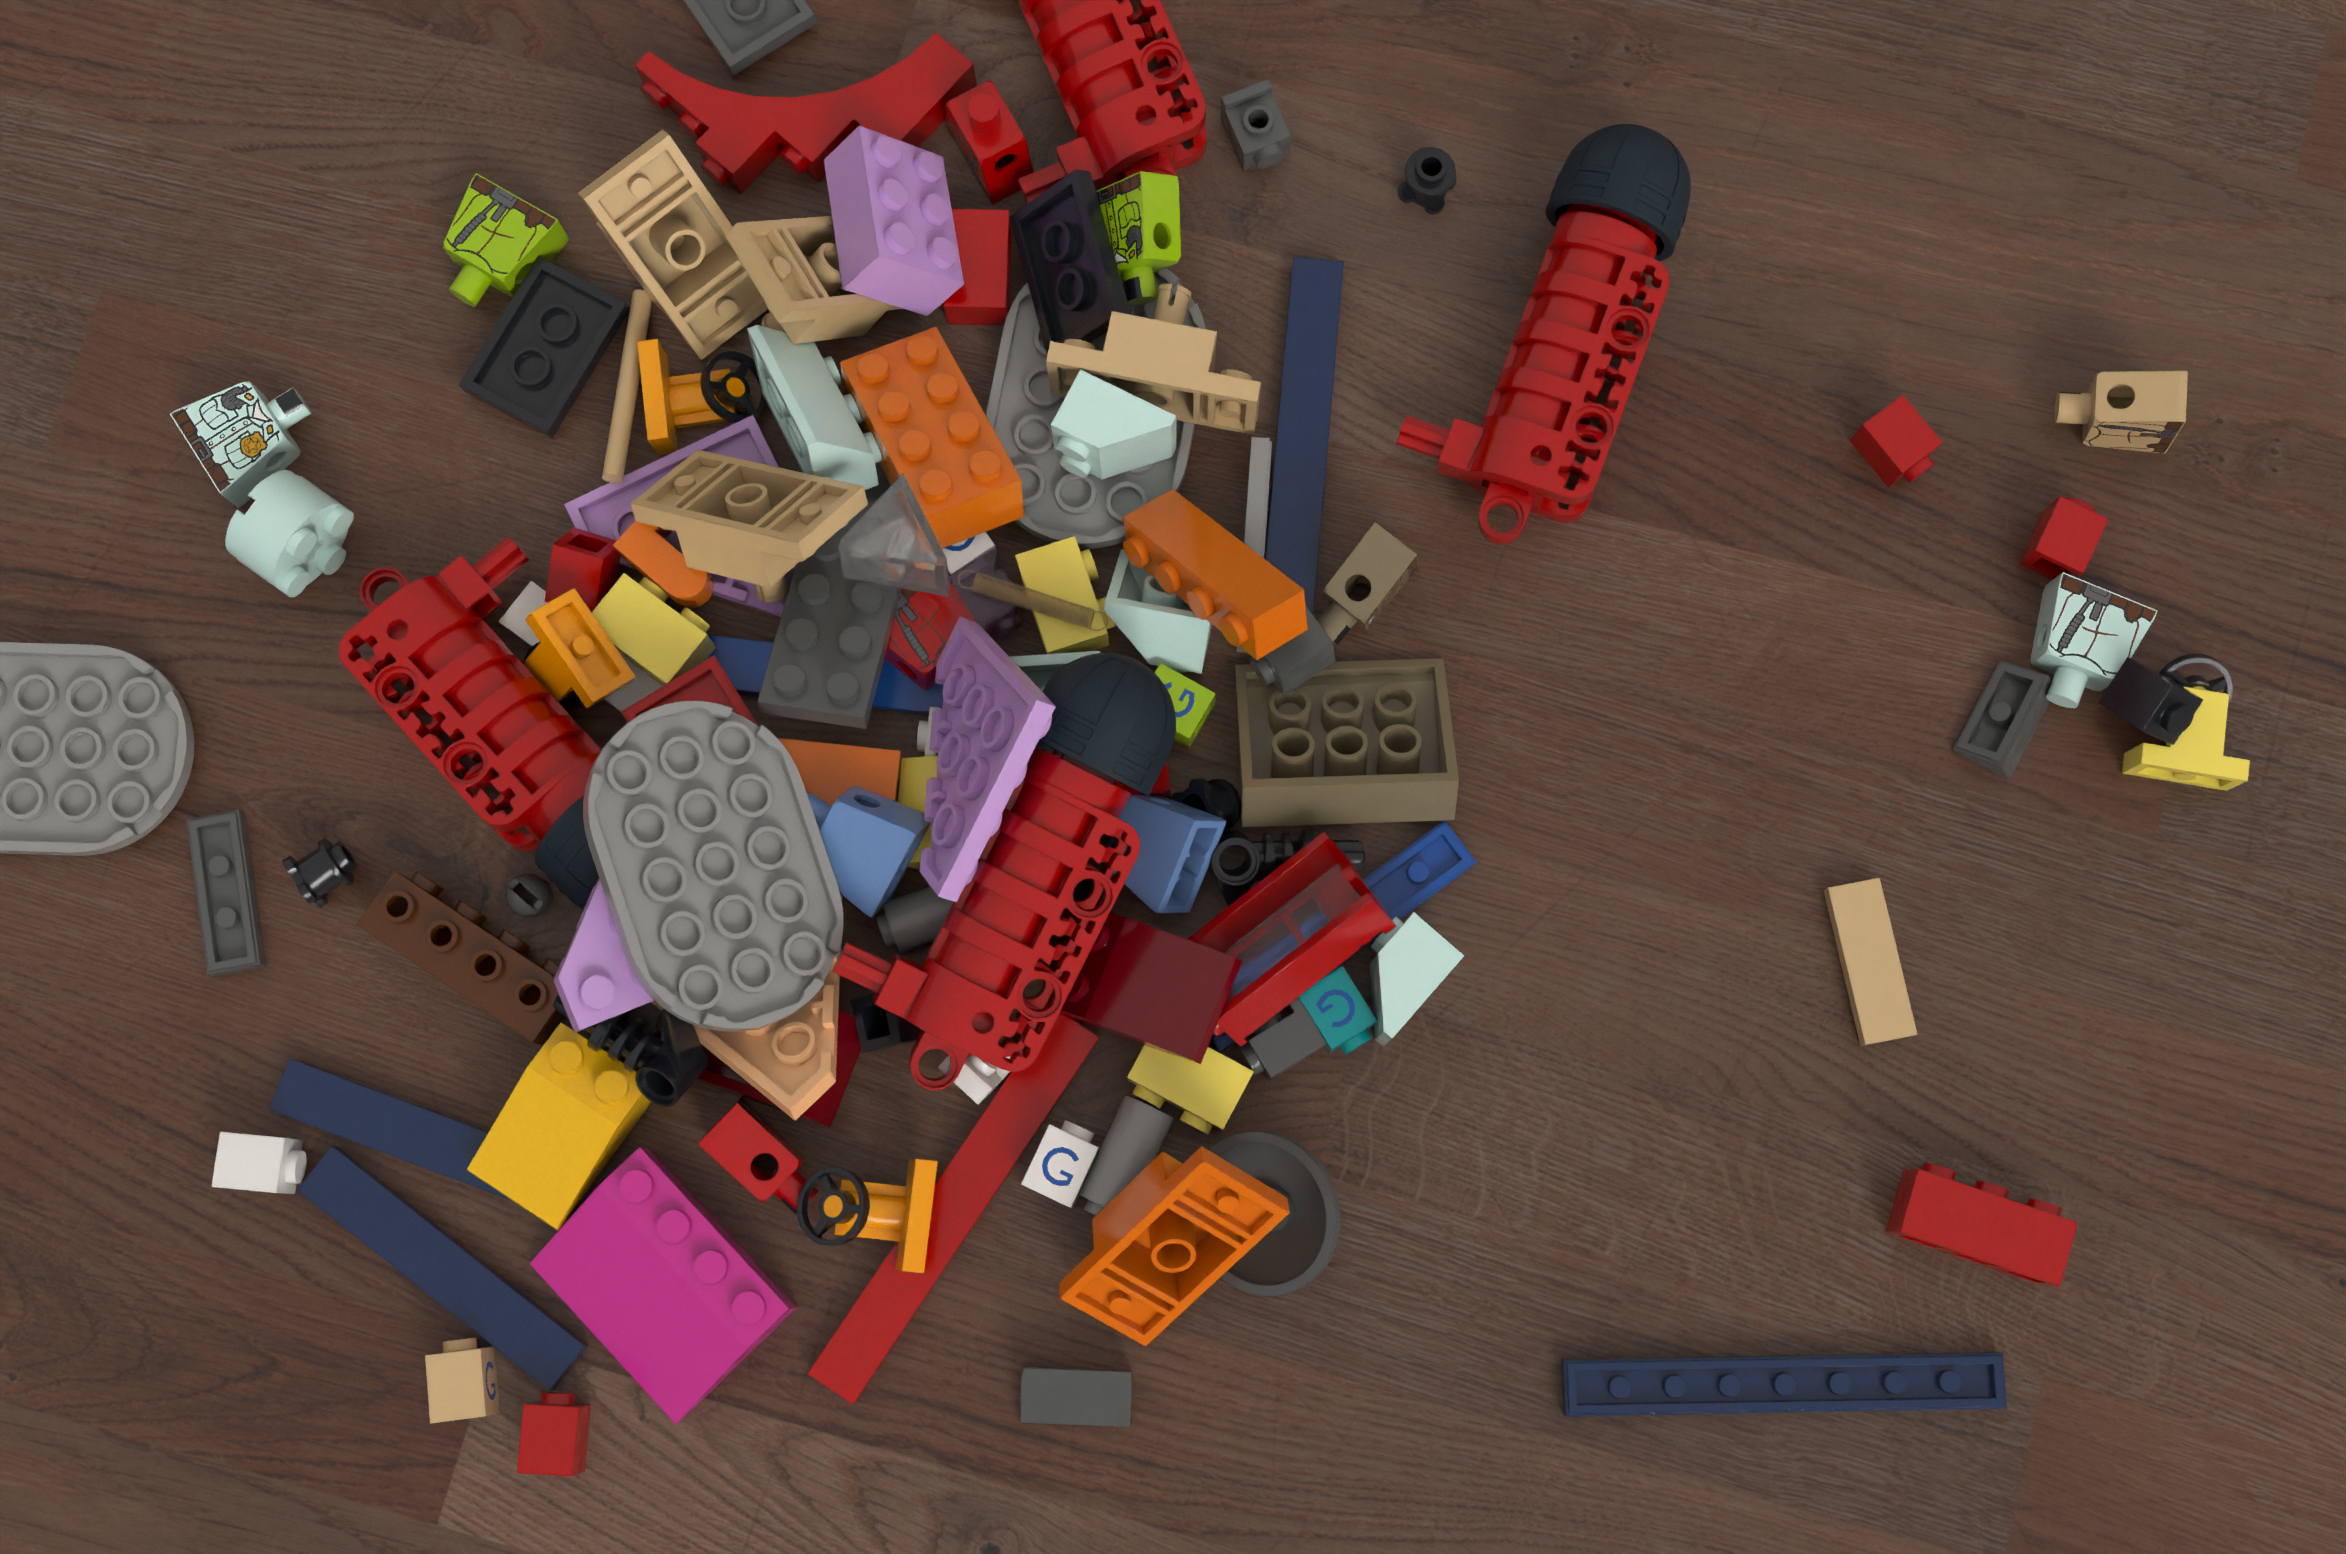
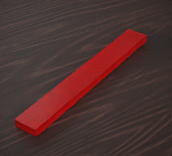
(957, 1205)

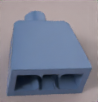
(868, 844)
(1172, 853)

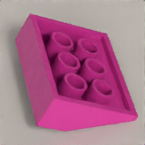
(662, 1283)

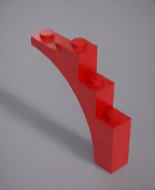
(747, 132)

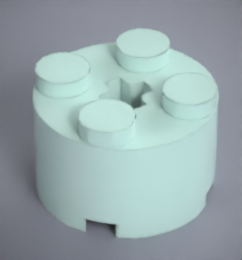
(289, 532)

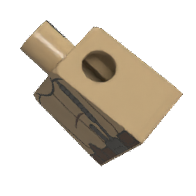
(2128, 409)

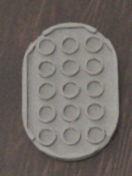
(1021, 415)
(87, 748)
(713, 866)

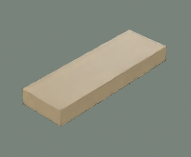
(1870, 962)

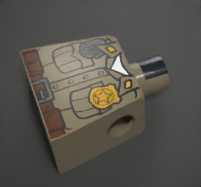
(1376, 562)

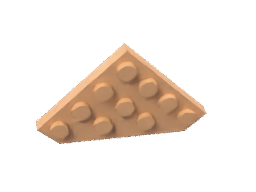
(787, 1059)

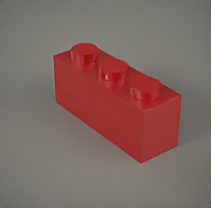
(1982, 1225)

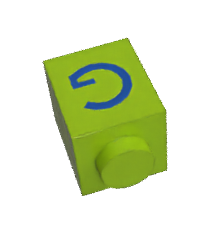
(1190, 701)

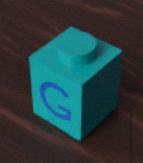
(1339, 1011)

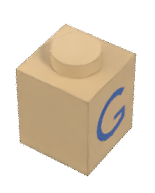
(462, 1381)

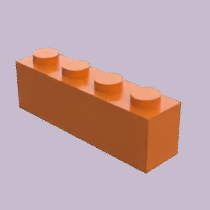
(1215, 574)
(834, 768)

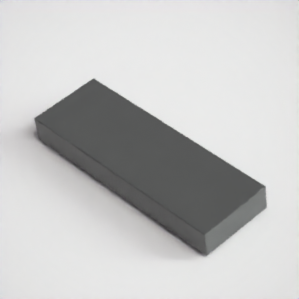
(226, 893)

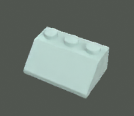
(811, 409)

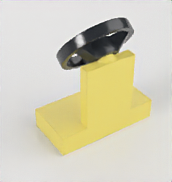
(2199, 749)

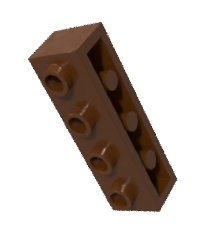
(465, 954)

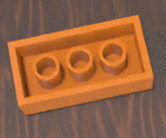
(934, 435)

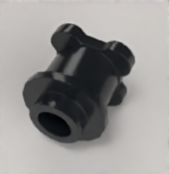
(1425, 189)
(1214, 797)
(321, 871)

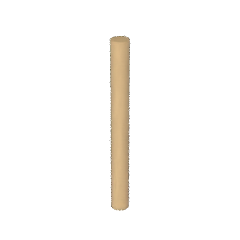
(626, 388)

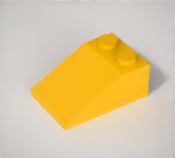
(559, 1127)

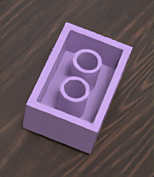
(893, 222)

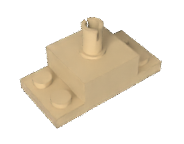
(675, 243)
(801, 280)
(1162, 365)
(748, 516)

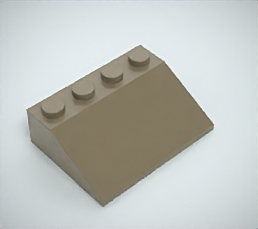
(1347, 746)

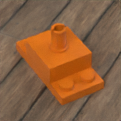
(1169, 1241)

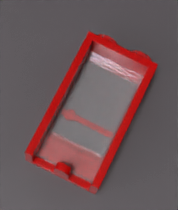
(1292, 933)

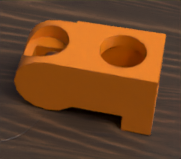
(664, 565)

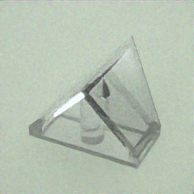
(895, 545)

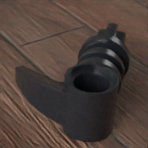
(1265, 857)
(665, 1065)

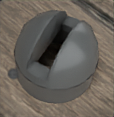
(534, 885)

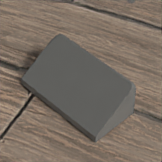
(2004, 719)
(1076, 1396)

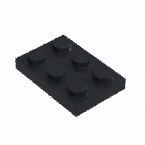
(1069, 261)
(545, 347)

